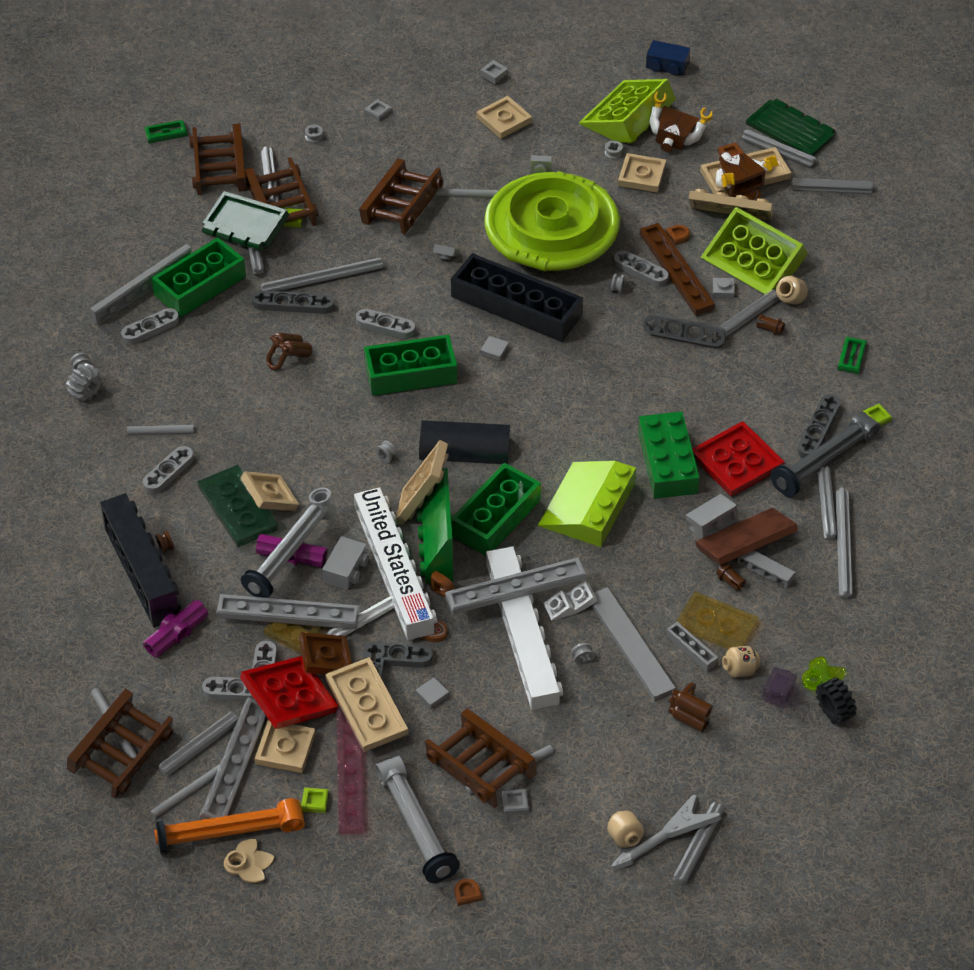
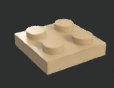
(504, 117)
(642, 172)
(269, 491)
(285, 747)

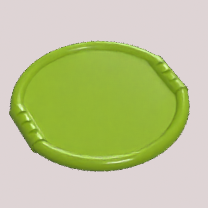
(552, 221)

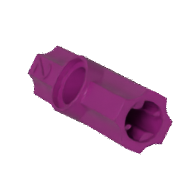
(305, 554)
(175, 628)

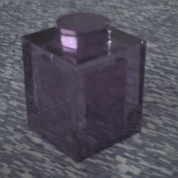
(779, 687)

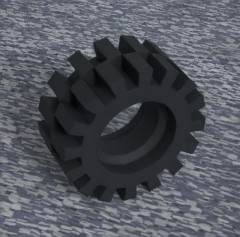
(836, 700)

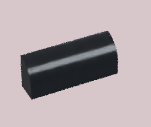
(466, 441)

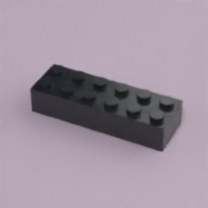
(517, 297)
(140, 558)

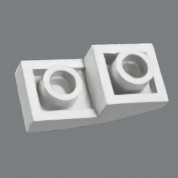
(570, 603)

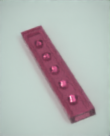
(349, 778)

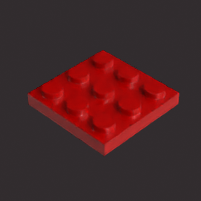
(736, 458)
(288, 693)

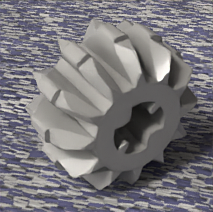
(84, 382)

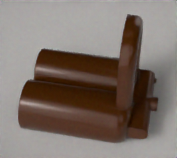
(291, 346)
(689, 708)

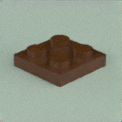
(324, 652)

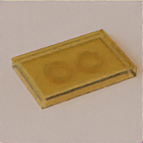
(717, 621)

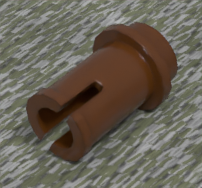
(771, 324)
(730, 576)

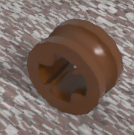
(164, 541)

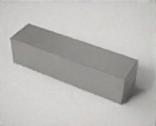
(767, 567)
(692, 646)

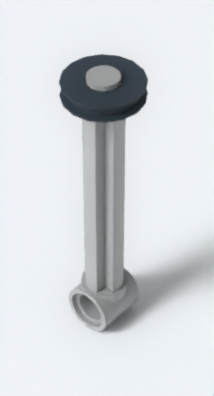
(320, 508)
(438, 864)

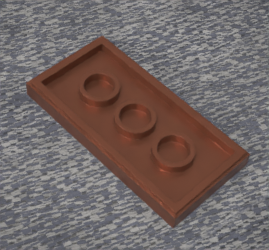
(746, 536)

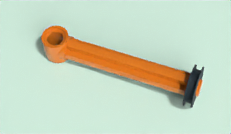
(286, 816)

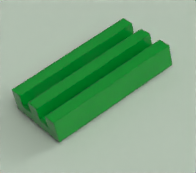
(166, 133)
(849, 368)

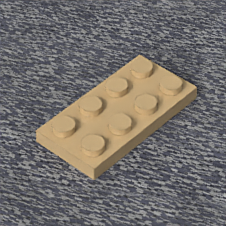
(775, 175)
(723, 203)
(422, 483)
(366, 704)

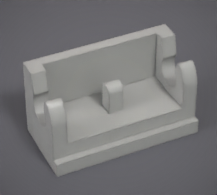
(712, 516)

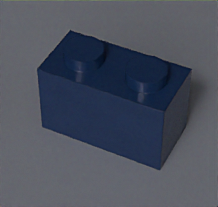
(668, 58)

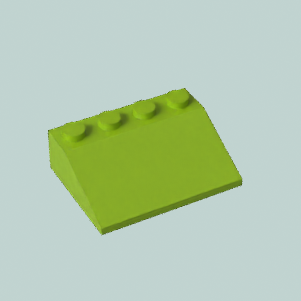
(629, 111)
(754, 251)
(589, 500)

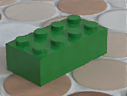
(199, 277)
(410, 365)
(668, 455)
(495, 509)

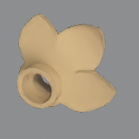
(252, 861)

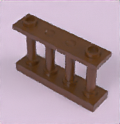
(234, 151)
(255, 182)
(391, 184)
(110, 724)
(488, 738)

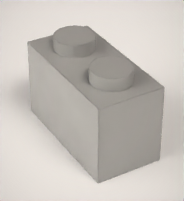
(345, 563)

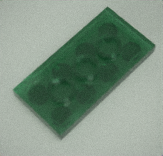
(236, 506)

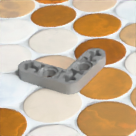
(218, 693)

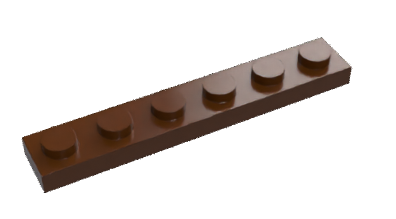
(677, 269)

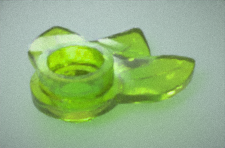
(821, 672)

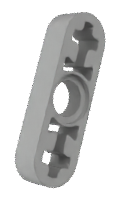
(636, 262)
(383, 317)
(150, 320)
(169, 462)

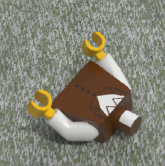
(674, 127)
(742, 173)

